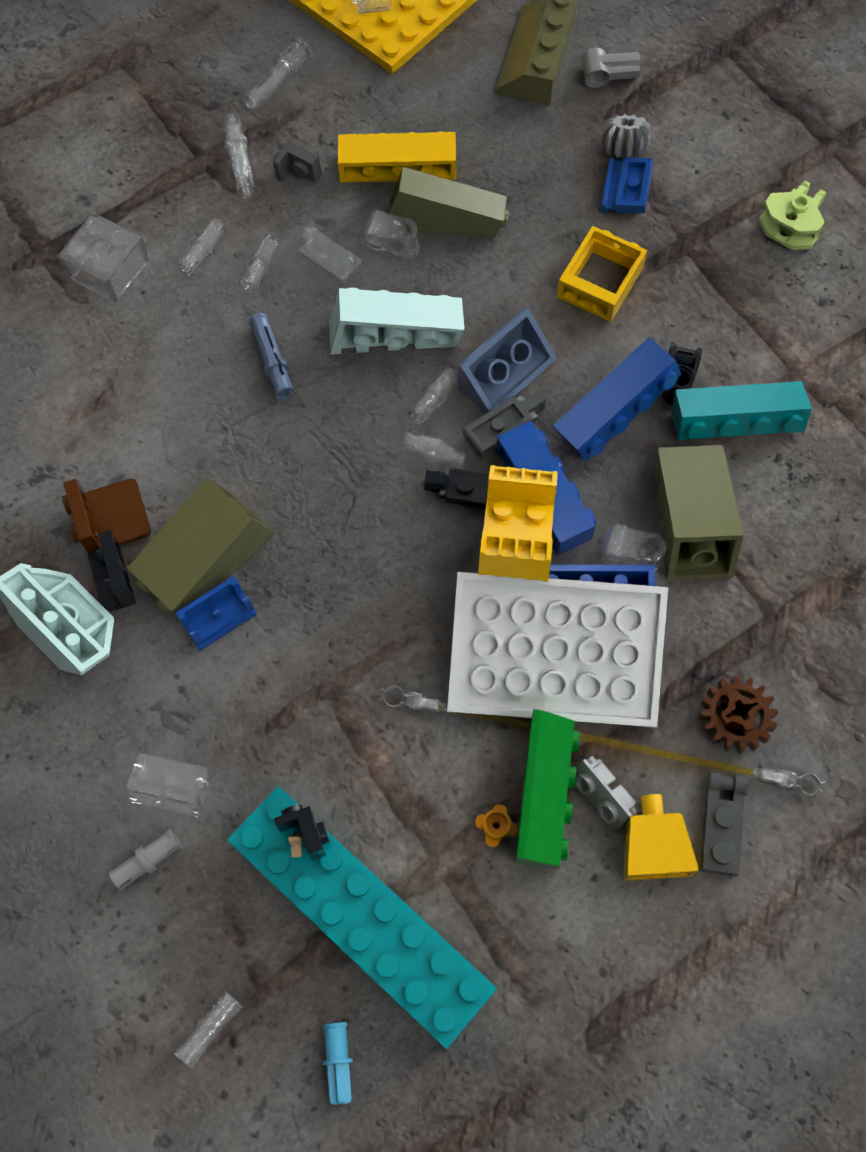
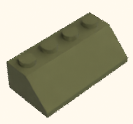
(538, 50)

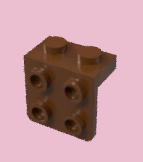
(108, 508)

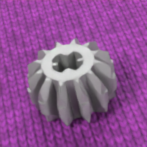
(626, 136)

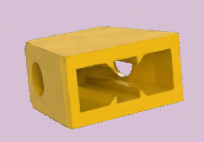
(657, 844)

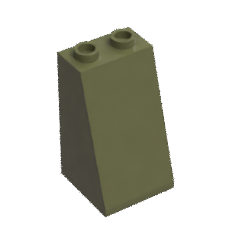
(697, 512)
(198, 547)

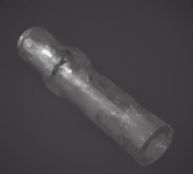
(237, 148)

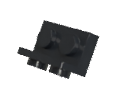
(111, 574)

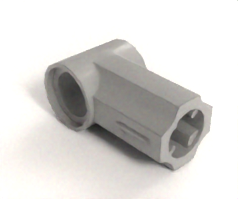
(602, 67)

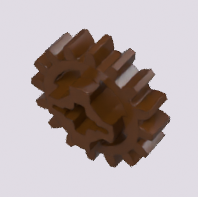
(744, 728)

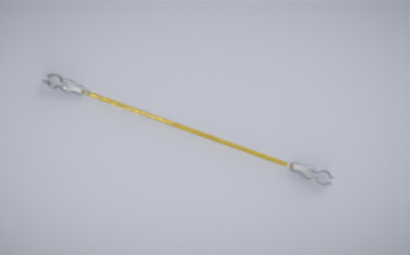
(781, 779)

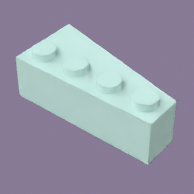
(394, 320)

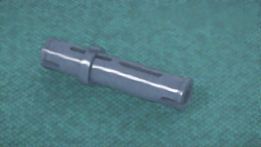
(274, 366)

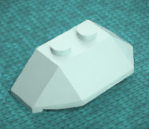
(58, 616)

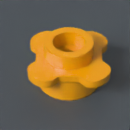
(486, 822)

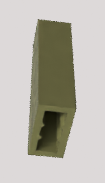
(447, 205)

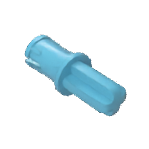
(337, 1063)

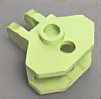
(794, 215)

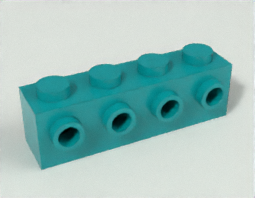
(740, 410)

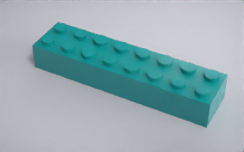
(368, 924)

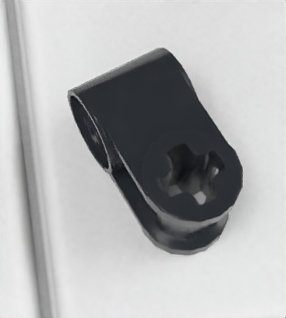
(688, 364)

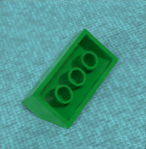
(545, 790)

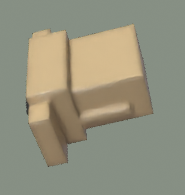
(296, 841)

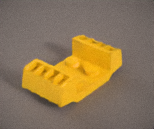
(518, 523)

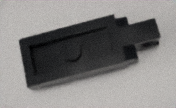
(459, 486)

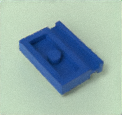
(627, 185)

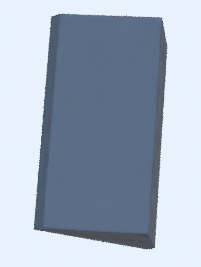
(505, 362)

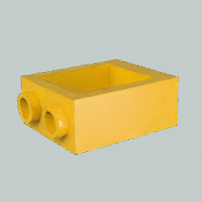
(590, 296)

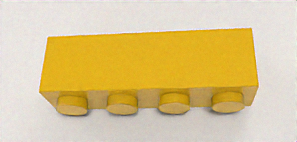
(385, 154)

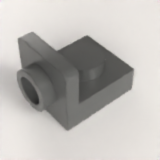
(299, 160)

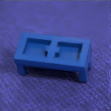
(216, 613)

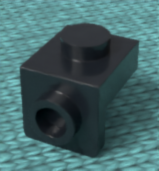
(313, 833)

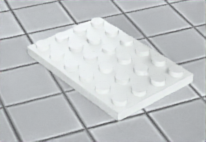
(557, 649)

